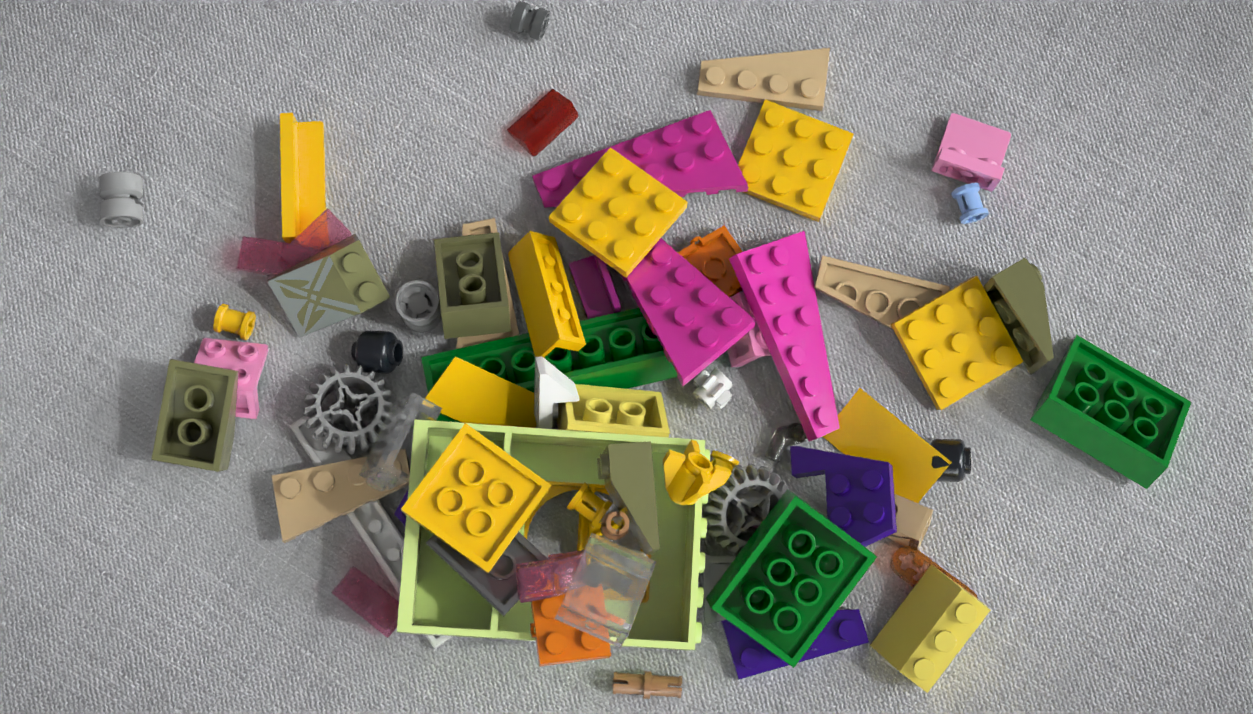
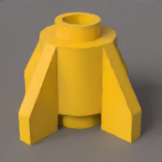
(691, 475)

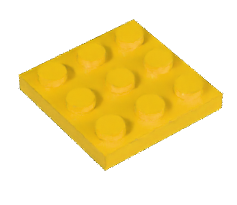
(793, 159)
(618, 212)
(957, 343)
(476, 498)

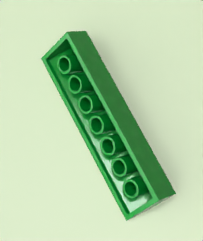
(616, 355)

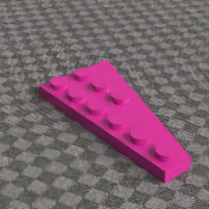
(681, 156)
(785, 305)
(685, 310)

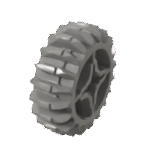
(340, 382)
(729, 532)

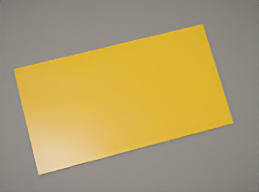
(481, 397)
(877, 434)

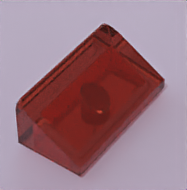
(543, 122)

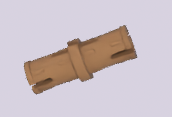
(620, 519)
(647, 684)

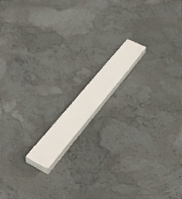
(369, 519)

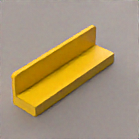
(301, 174)
(545, 294)

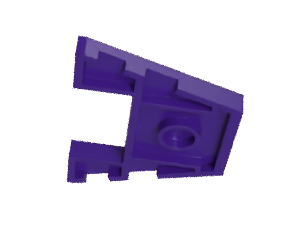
(857, 491)

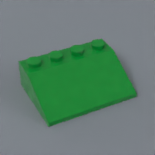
(1112, 412)
(790, 578)

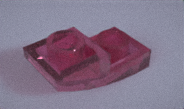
(262, 256)
(546, 577)
(368, 601)

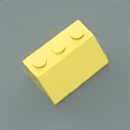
(614, 412)
(929, 628)

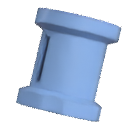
(969, 203)

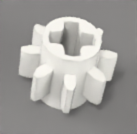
(712, 389)

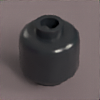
(377, 351)
(955, 452)

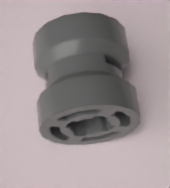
(531, 21)

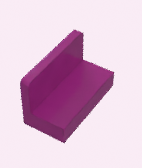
(594, 287)

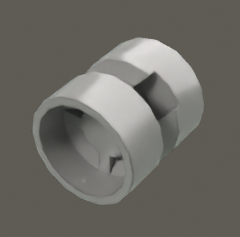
(121, 199)
(419, 306)

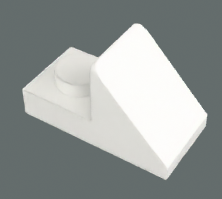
(550, 389)

